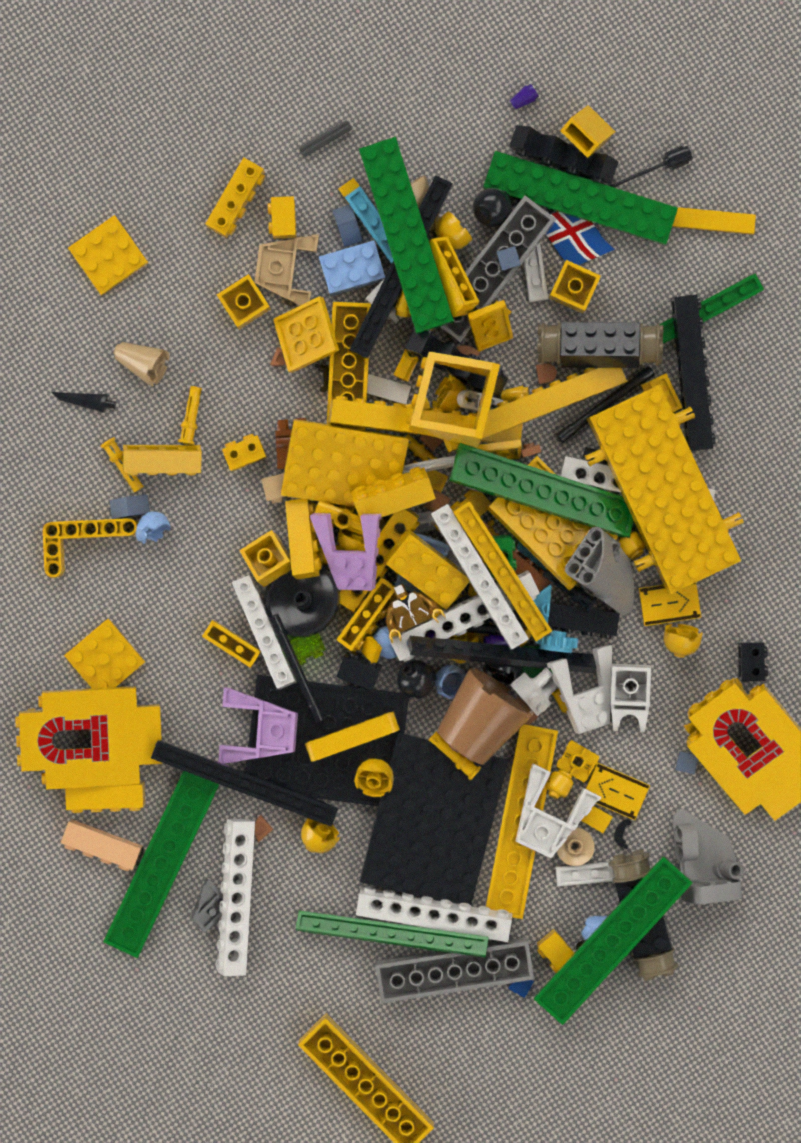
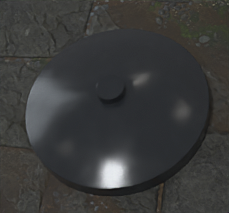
(303, 604)

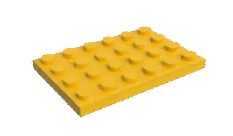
(333, 460)
(543, 534)

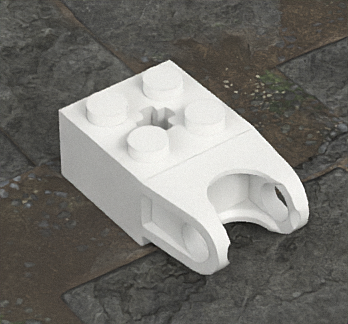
(630, 701)

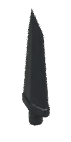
(92, 401)

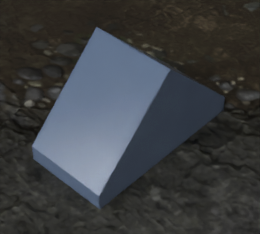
(347, 225)
(129, 506)

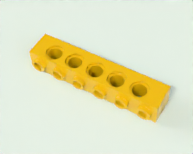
(406, 517)

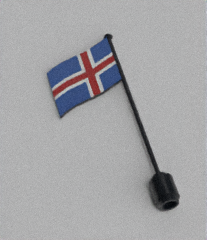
(579, 239)

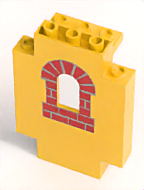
(120, 737)
(767, 775)

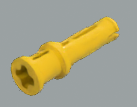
(189, 424)
(114, 458)
(460, 761)

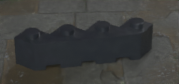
(558, 153)
(423, 343)

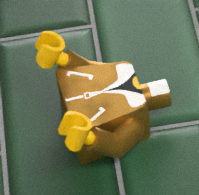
(409, 611)

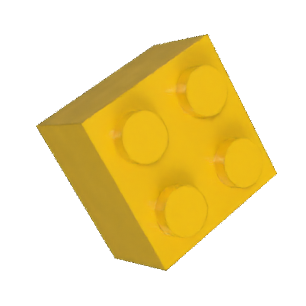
(574, 286)
(243, 302)
(267, 558)

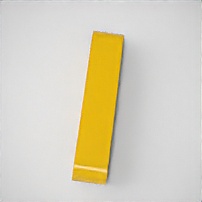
(352, 736)

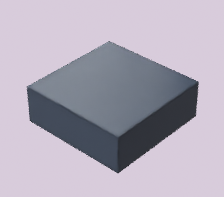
(508, 258)
(686, 762)

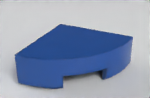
(521, 988)

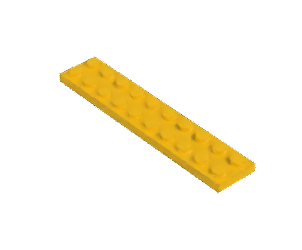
(513, 860)

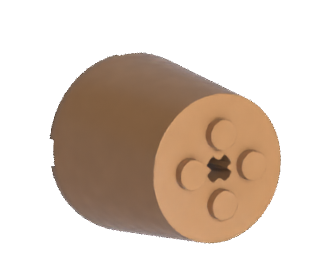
(482, 717)

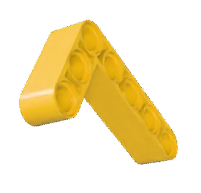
(81, 532)

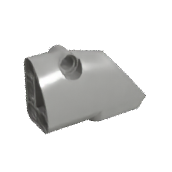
(607, 566)
(706, 860)

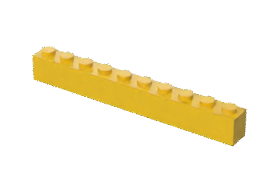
(544, 401)
(394, 418)

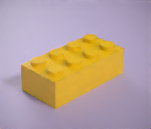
(394, 494)
(427, 569)

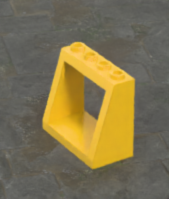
(447, 432)

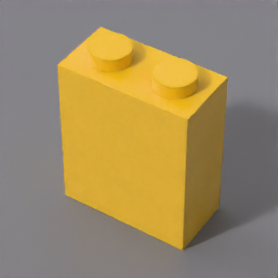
(587, 131)

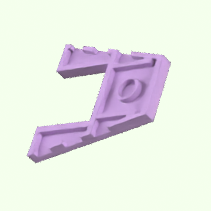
(350, 568)
(275, 728)

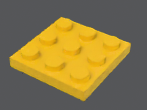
(108, 255)
(306, 334)
(105, 657)

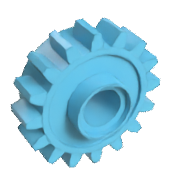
(557, 642)

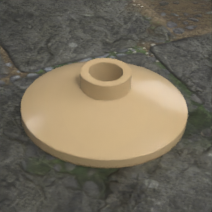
(582, 853)

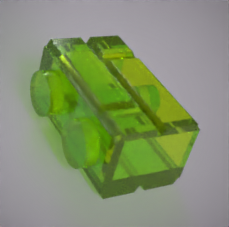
(308, 647)

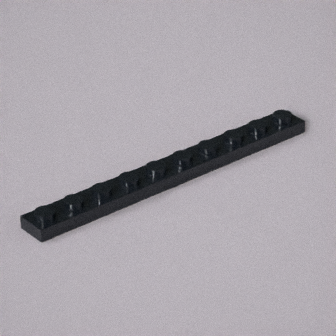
(391, 285)
(497, 653)
(244, 782)

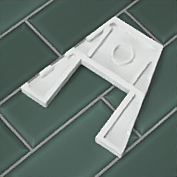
(591, 707)
(541, 830)

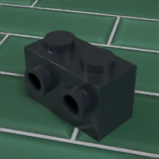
(752, 661)
(359, 670)

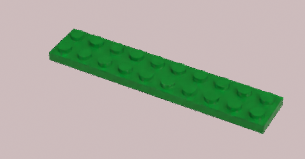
(581, 198)
(406, 235)
(541, 490)
(161, 864)
(613, 940)

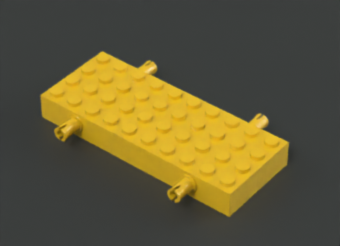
(664, 489)

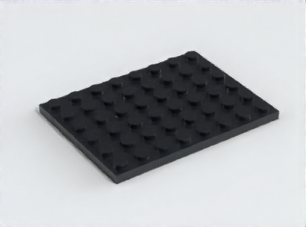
(343, 707)
(432, 823)

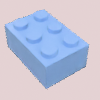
(352, 268)

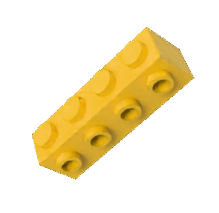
(235, 197)
(455, 282)
(162, 459)
(302, 539)
(367, 616)
(106, 798)

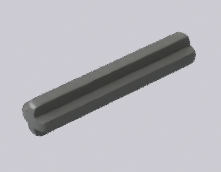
(325, 138)

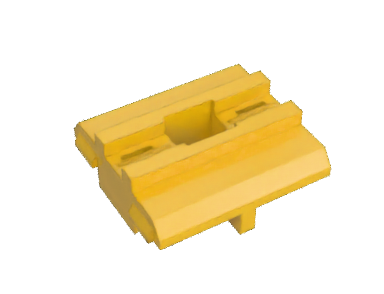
(586, 755)

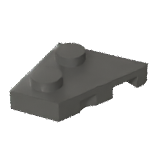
(207, 906)

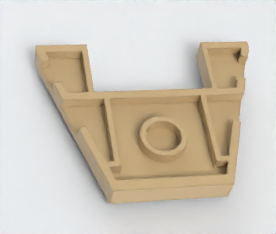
(277, 266)

